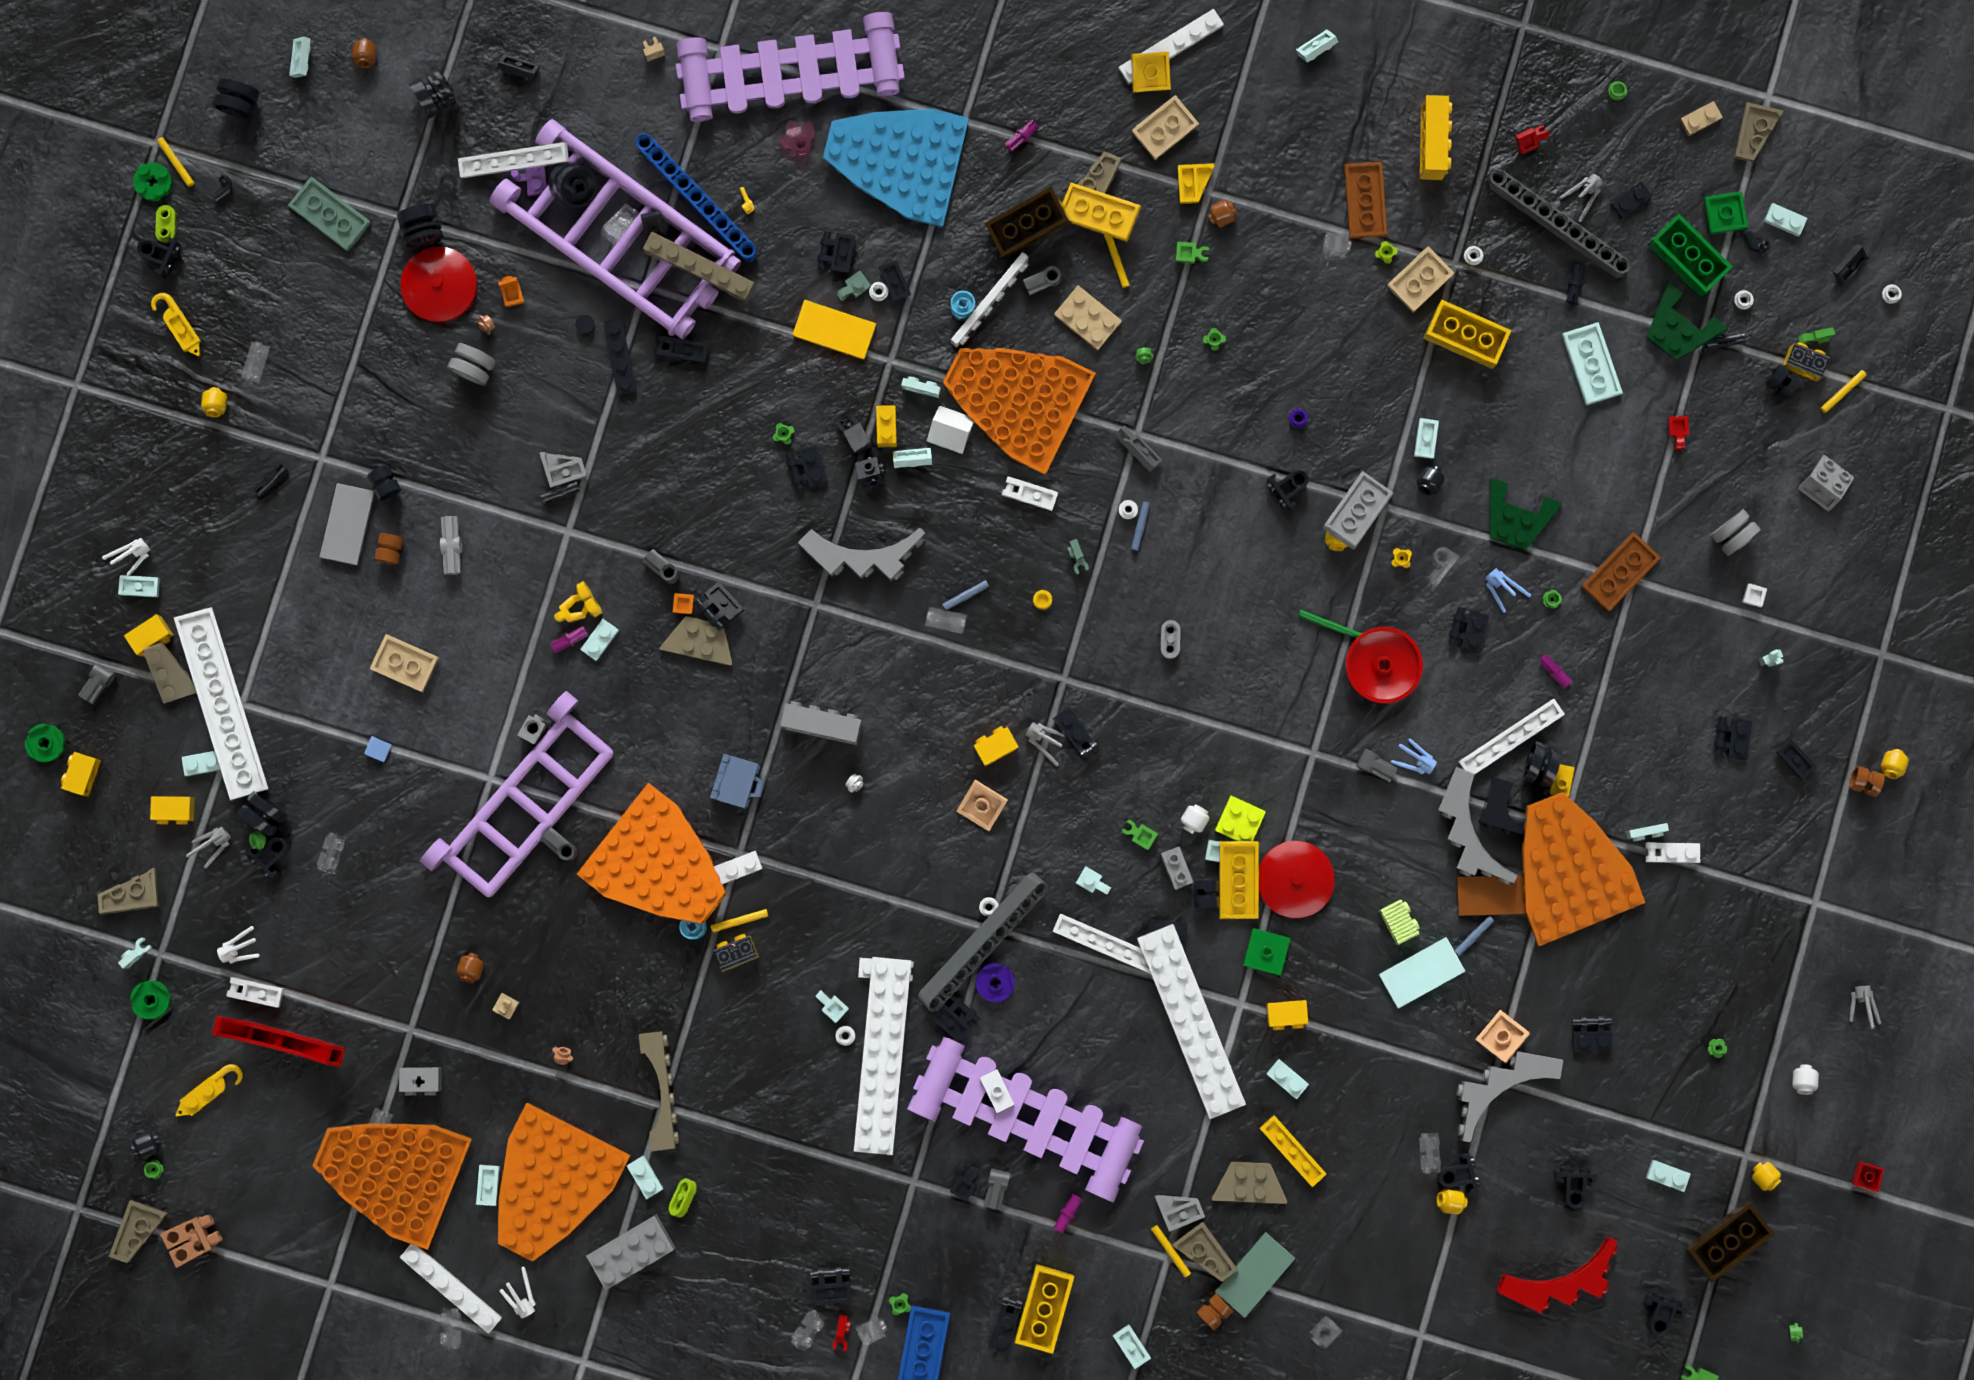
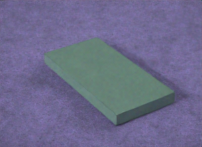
(329, 214)
(1255, 1274)

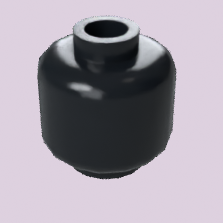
(1430, 480)
(145, 1145)

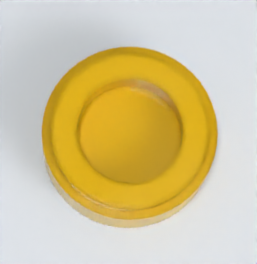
(1042, 599)

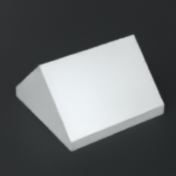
(950, 429)

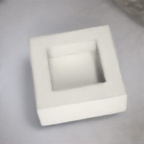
(1754, 595)

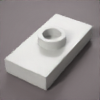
(996, 1091)

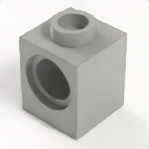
(524, 731)

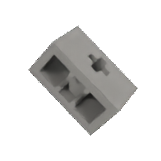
(1176, 868)
(432, 1079)

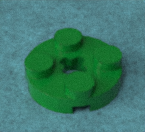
(158, 190)
(55, 747)
(139, 1001)

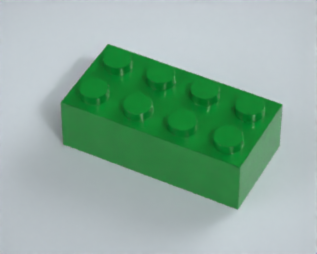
(1689, 255)

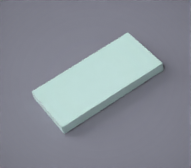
(1592, 364)
(1421, 972)

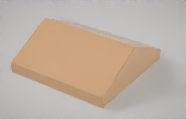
(982, 805)
(1502, 1036)

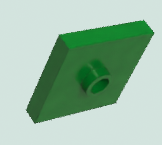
(1725, 213)
(1266, 951)

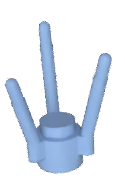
(1497, 579)
(1425, 762)

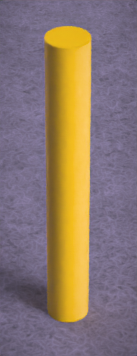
(176, 163)
(1117, 261)
(1843, 391)
(739, 920)
(1170, 1250)

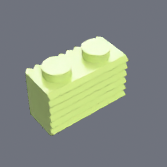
(1399, 921)

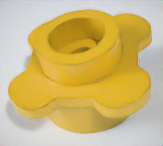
(1401, 553)

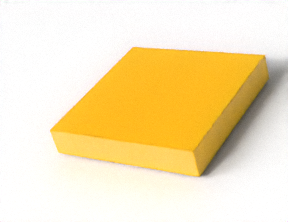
(1150, 71)

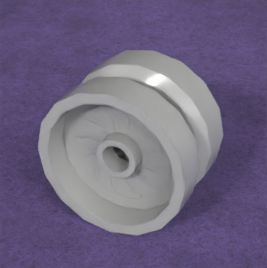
(471, 363)
(1735, 532)

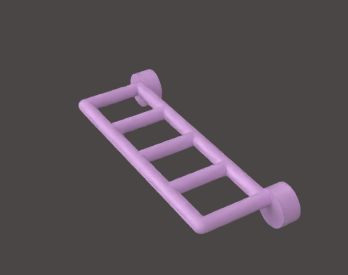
(560, 713)

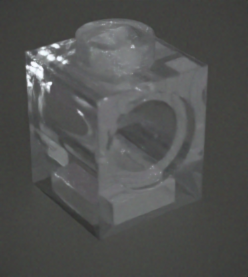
(1336, 244)
(1334, 1330)
(871, 1331)

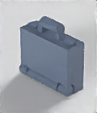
(736, 781)

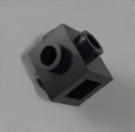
(870, 471)

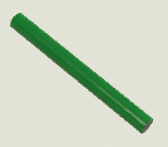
(1328, 624)

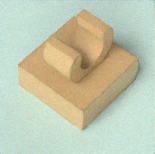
(654, 51)
(505, 1006)

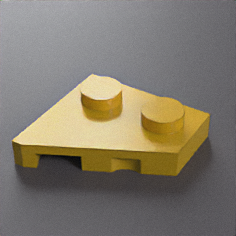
(1192, 181)

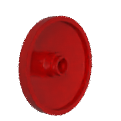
(438, 284)
(1384, 665)
(1295, 879)

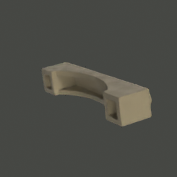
(699, 266)
(654, 1047)

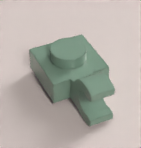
(855, 285)
(1076, 553)

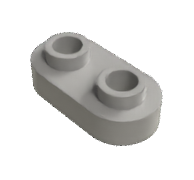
(1170, 639)

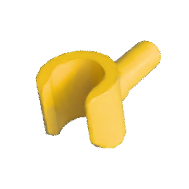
(748, 205)

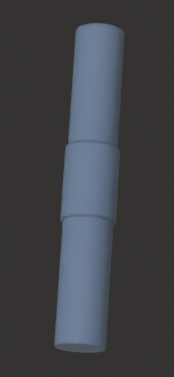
(1140, 526)
(965, 595)
(1473, 936)

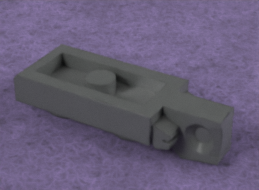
(1139, 448)

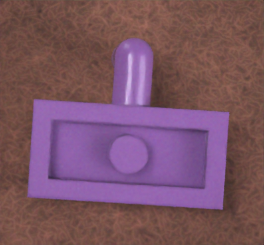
(535, 179)

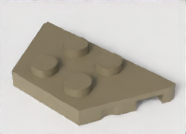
(699, 640)
(1249, 1184)

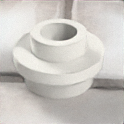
(1477, 251)
(878, 285)
(1895, 290)
(1745, 294)
(1124, 514)
(854, 783)
(982, 906)
(840, 1031)

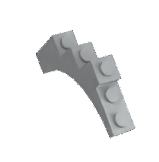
(861, 562)
(1462, 833)
(1478, 1096)

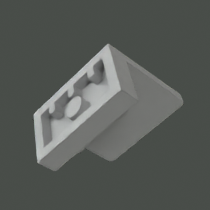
(1826, 483)

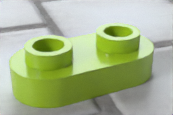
(166, 223)
(682, 1197)

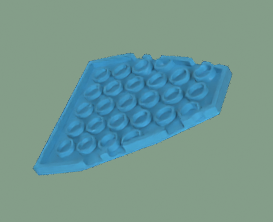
(900, 158)

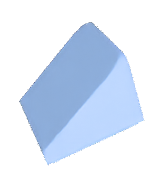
(377, 749)

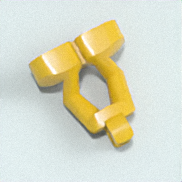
(590, 605)

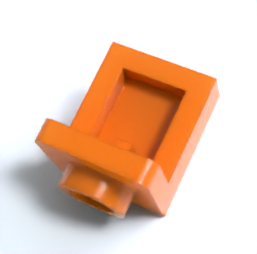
(511, 291)

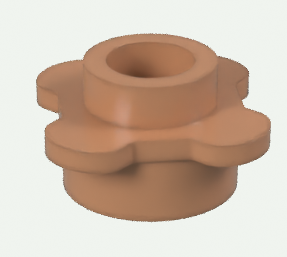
(485, 324)
(562, 1055)

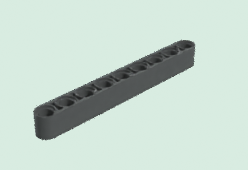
(1561, 232)
(982, 942)

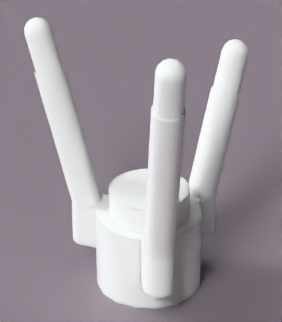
(137, 547)
(229, 951)
(521, 1307)

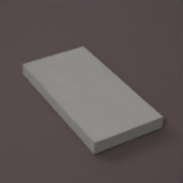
(1357, 510)
(347, 524)

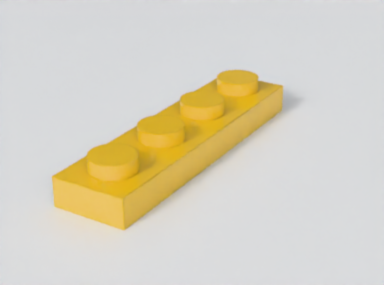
(1292, 1151)

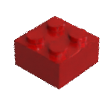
(1867, 1176)

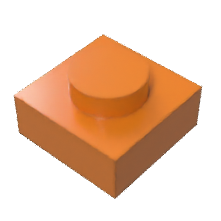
(683, 604)

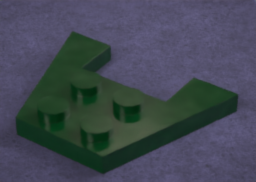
(1675, 333)
(1513, 524)

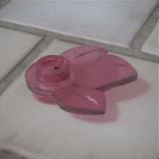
(795, 135)

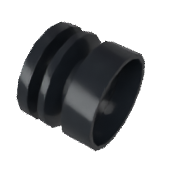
(433, 93)
(420, 225)

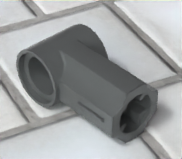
(1040, 281)
(661, 566)
(99, 678)
(1372, 763)
(558, 844)
(997, 1185)

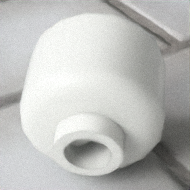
(1195, 819)
(1805, 1080)

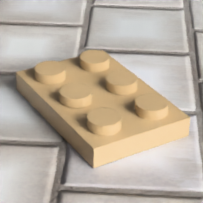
(1165, 127)
(1420, 279)
(1087, 318)
(404, 663)

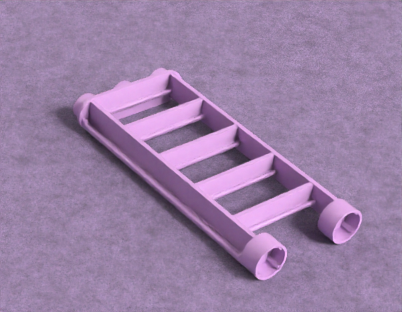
(507, 194)

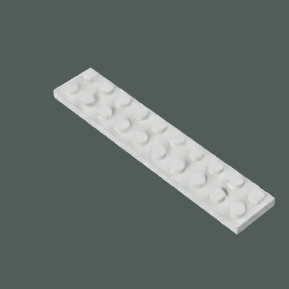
(220, 703)
(1191, 1021)
(882, 1056)

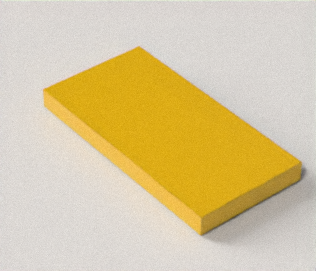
(1100, 211)
(834, 329)
(1239, 880)

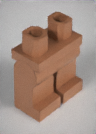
(195, 1234)

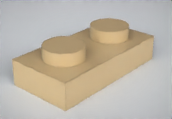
(1701, 118)

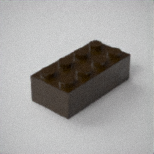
(1028, 222)
(1729, 1241)

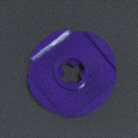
(1001, 973)

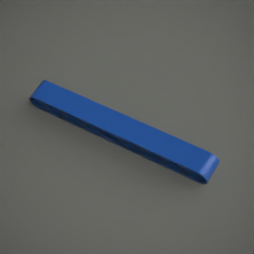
(693, 189)

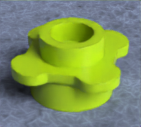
(1386, 247)

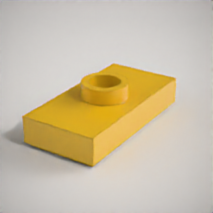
(1563, 780)

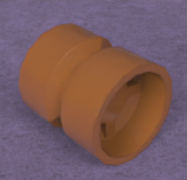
(389, 546)
(1866, 781)
(1215, 1311)

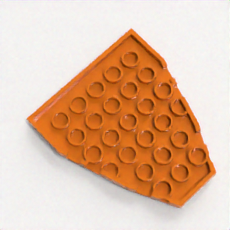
(1019, 399)
(655, 862)
(1571, 871)
(394, 1174)
(551, 1181)

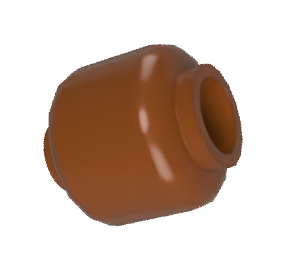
(364, 53)
(1222, 213)
(470, 968)

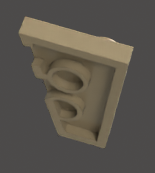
(133, 895)
(1206, 1251)

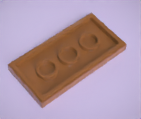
(1365, 200)
(1620, 572)
(1489, 896)

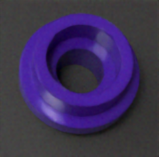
(1302, 414)

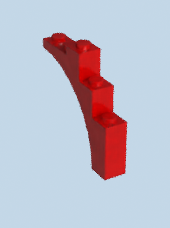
(279, 1040)
(1588, 1278)

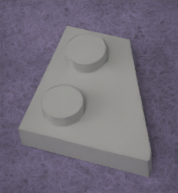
(562, 469)
(1179, 1210)

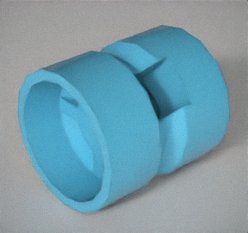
(962, 305)
(692, 930)

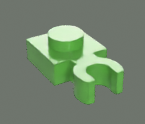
(1187, 252)
(1821, 336)
(1142, 836)
(1700, 1375)

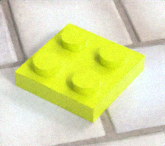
(1240, 820)

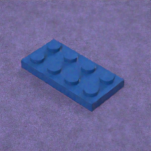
(924, 1344)

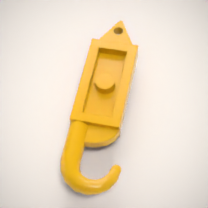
(178, 324)
(207, 1091)

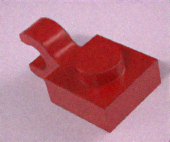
(1529, 139)
(1678, 428)
(843, 1327)

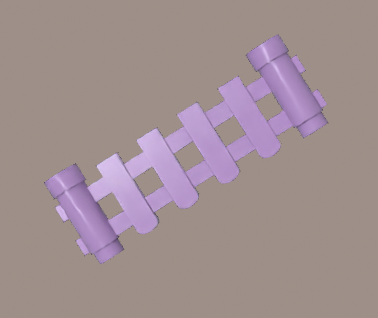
(695, 69)
(1109, 1169)

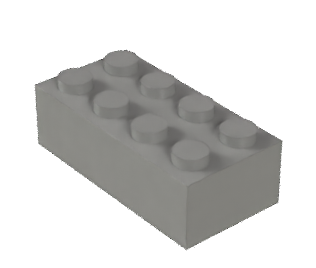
(821, 724)
(631, 1252)

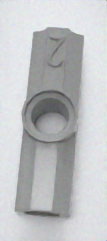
(451, 545)

